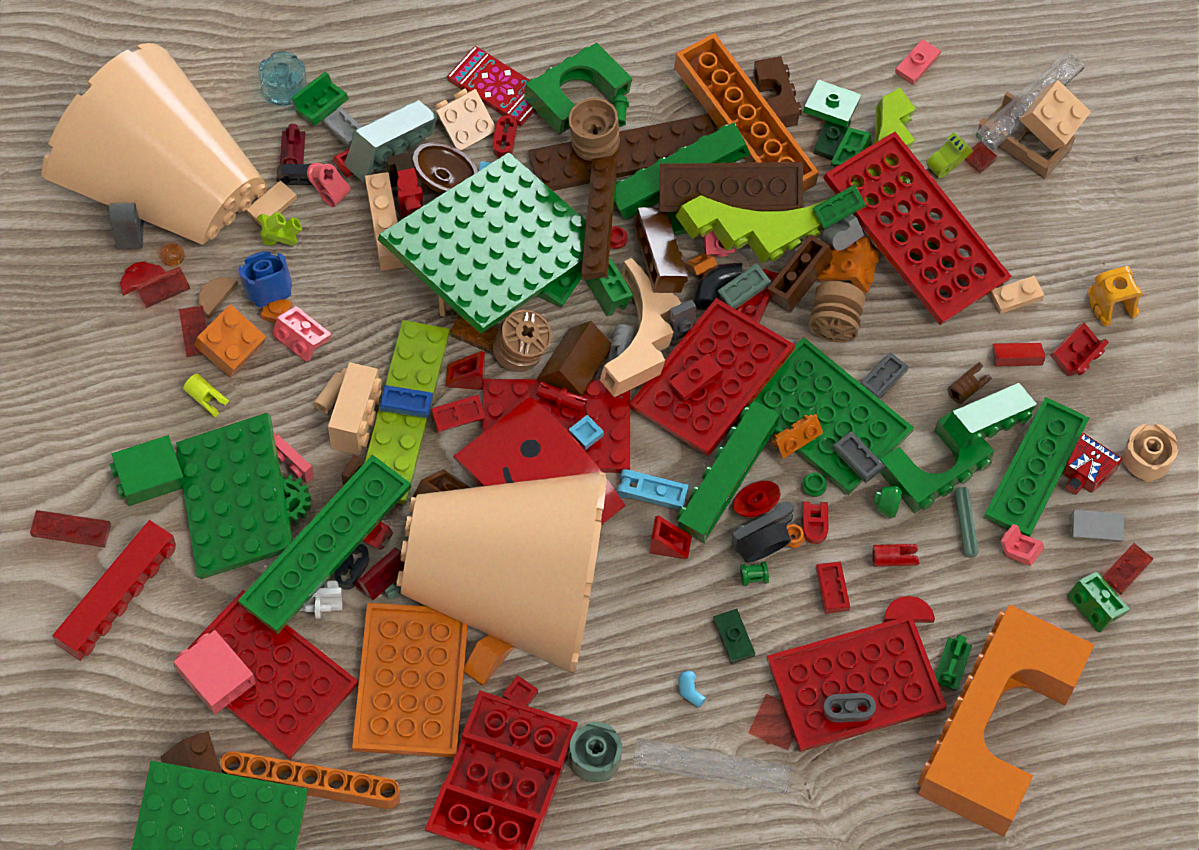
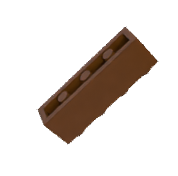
(660, 250)

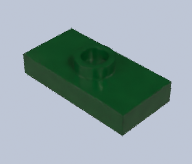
(830, 139)
(734, 636)

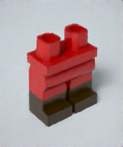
(403, 176)

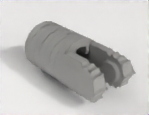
(621, 340)

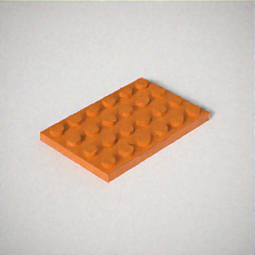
(410, 681)

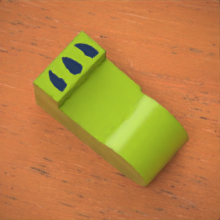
(949, 156)

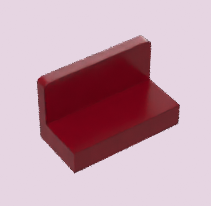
(381, 575)

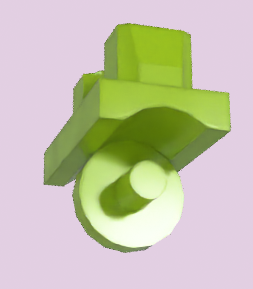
(276, 229)

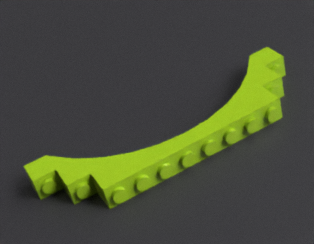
(775, 232)

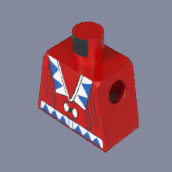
(1090, 465)

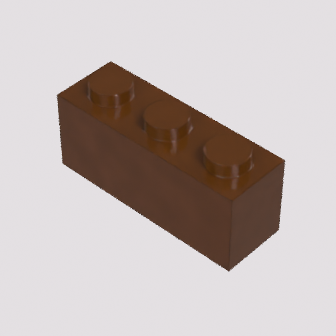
(800, 273)

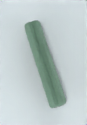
(966, 522)

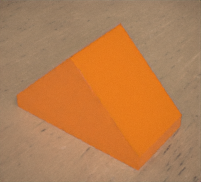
(486, 658)

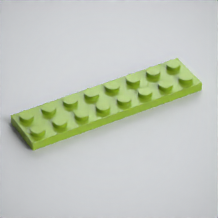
(416, 367)

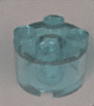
(281, 77)

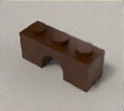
(774, 76)

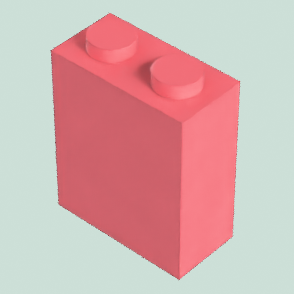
(214, 671)

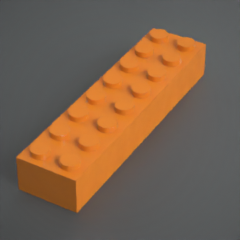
(732, 97)

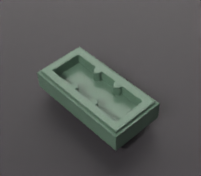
(744, 286)

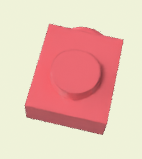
(1021, 547)

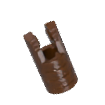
(967, 384)

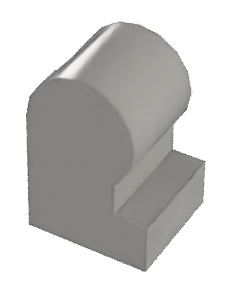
(843, 233)

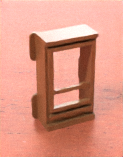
(1025, 155)

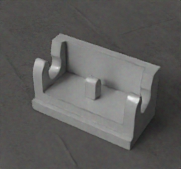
(1097, 525)

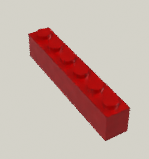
(115, 590)

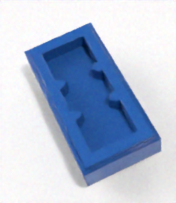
(406, 401)

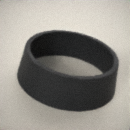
(764, 542)

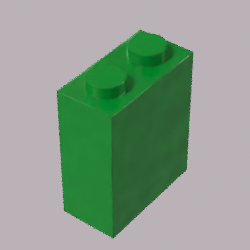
(147, 470)

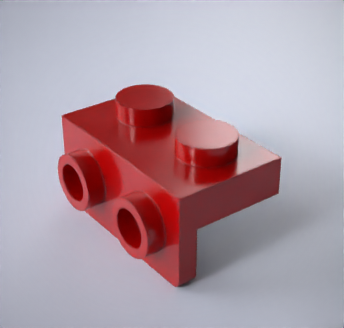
(1078, 350)

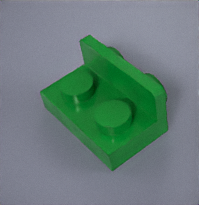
(1097, 601)

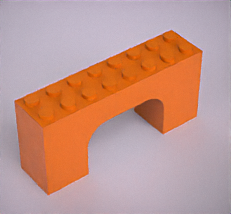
(961, 768)

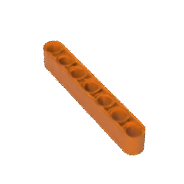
(324, 776)

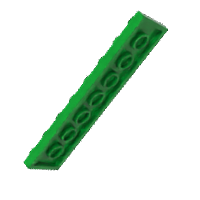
(324, 544)

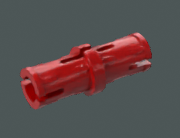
(562, 397)

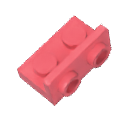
(300, 333)

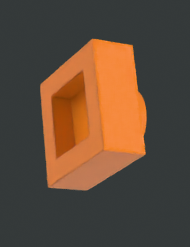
(700, 264)
(274, 309)

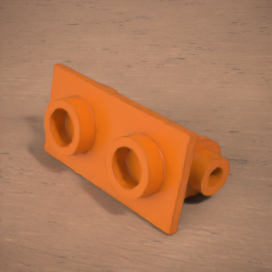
(800, 434)

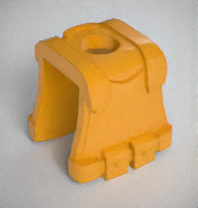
(1105, 294)

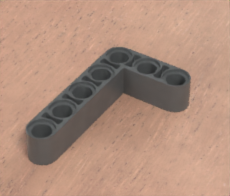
(126, 225)

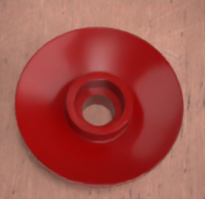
(756, 499)

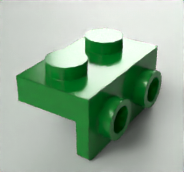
(318, 99)

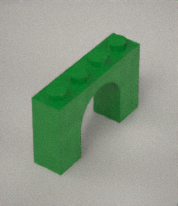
(590, 65)
(921, 487)

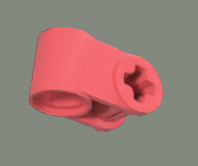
(328, 183)

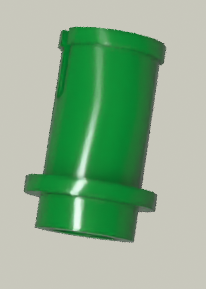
(620, 104)

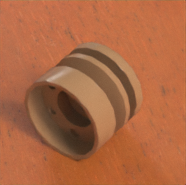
(594, 129)
(837, 311)
(522, 340)

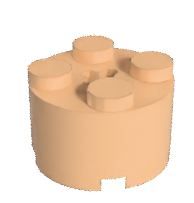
(1150, 452)

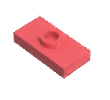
(917, 61)

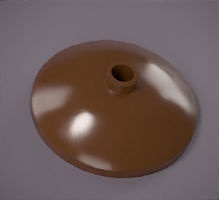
(441, 166)

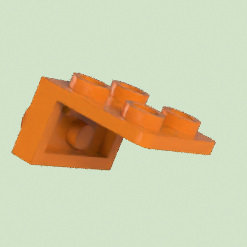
(854, 264)

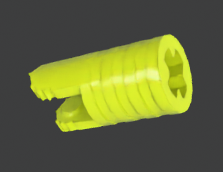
(204, 392)

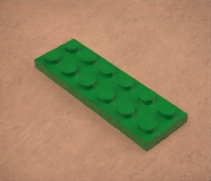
(1036, 467)

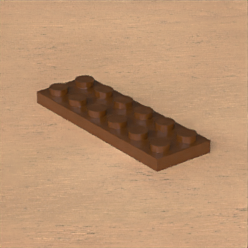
(735, 184)

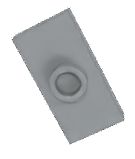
(341, 125)

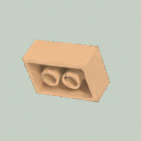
(355, 408)

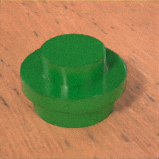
(814, 484)

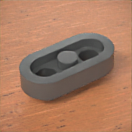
(848, 706)

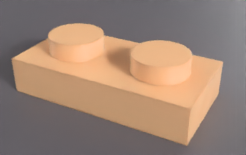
(1017, 294)

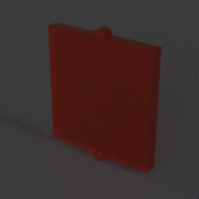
(772, 723)

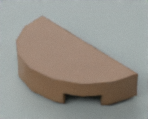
(215, 293)

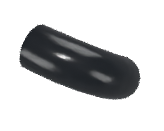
(713, 280)

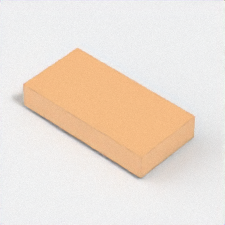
(273, 201)

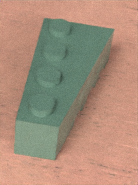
(388, 137)

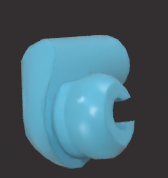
(687, 689)

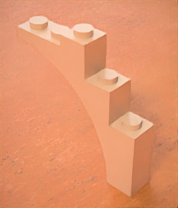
(643, 357)

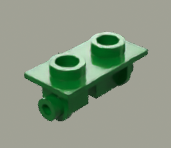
(953, 662)

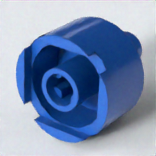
(265, 278)

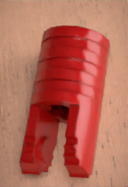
(895, 555)

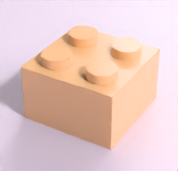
(1055, 115)

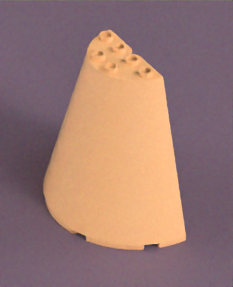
(154, 143)
(509, 560)

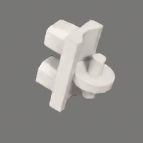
(325, 600)

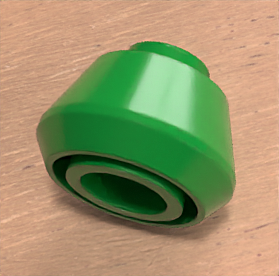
(888, 501)

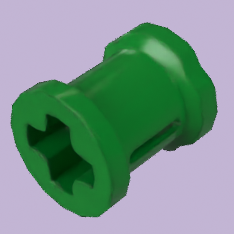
(754, 573)

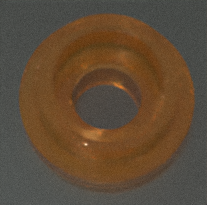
(170, 249)

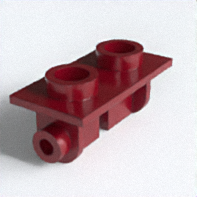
(292, 145)

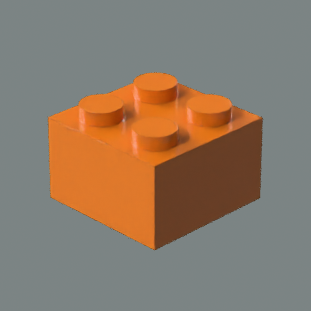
(230, 341)

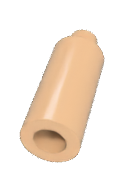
(330, 393)

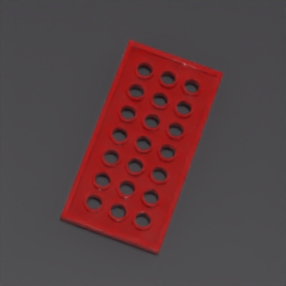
(916, 241)

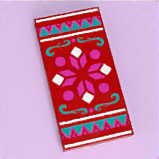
(495, 82)

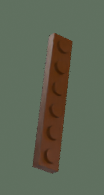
(599, 218)

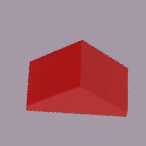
(467, 372)
(669, 540)

